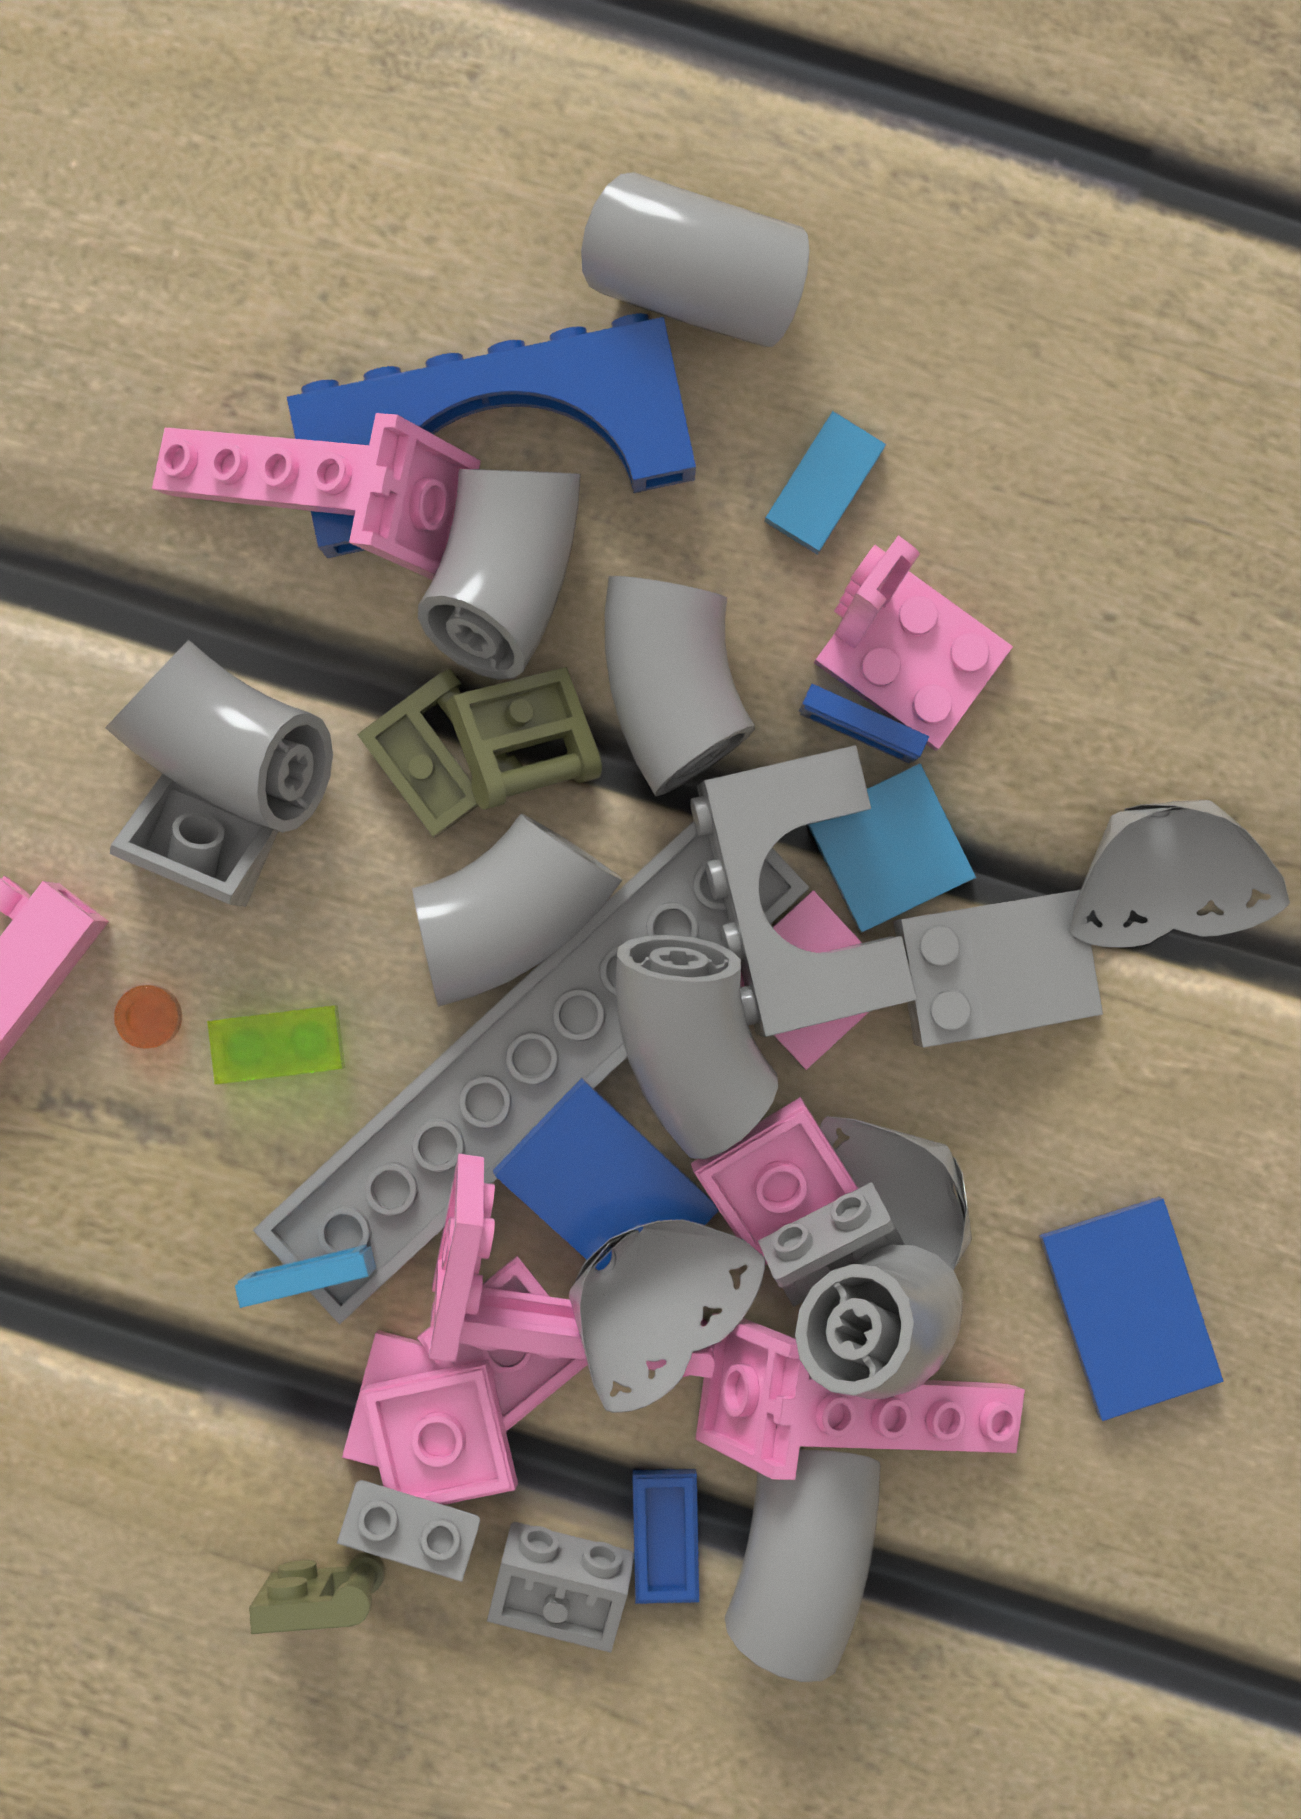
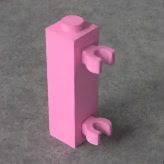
(38, 950)

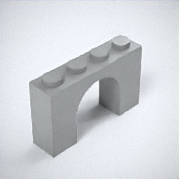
(744, 820)

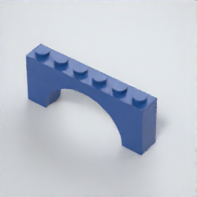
(607, 379)

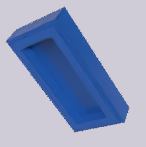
(863, 724)
(665, 1536)

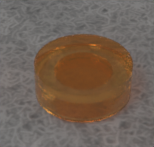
(148, 1016)

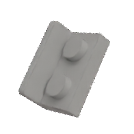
(828, 1240)
(409, 1530)
(561, 1586)

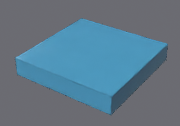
(894, 851)

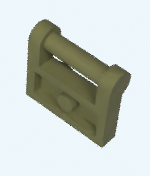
(518, 717)
(419, 759)
(316, 1598)

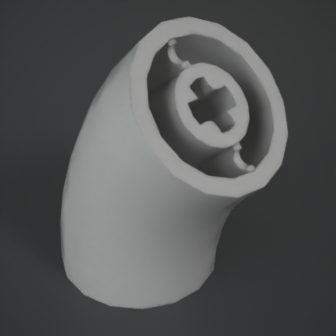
(695, 259)
(501, 568)
(671, 678)
(228, 741)
(508, 909)
(692, 1041)
(880, 1323)
(806, 1565)

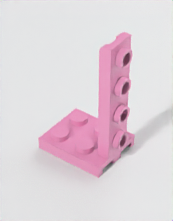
(394, 487)
(909, 646)
(496, 1317)
(768, 1406)

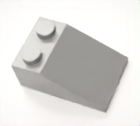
(997, 969)

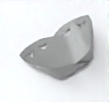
(1166, 868)
(913, 1182)
(653, 1304)

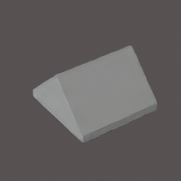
(195, 843)

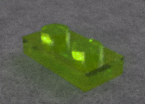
(276, 1044)

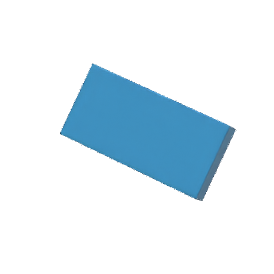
(825, 482)
(305, 1275)

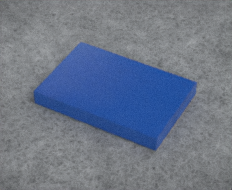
(597, 1175)
(1131, 1308)

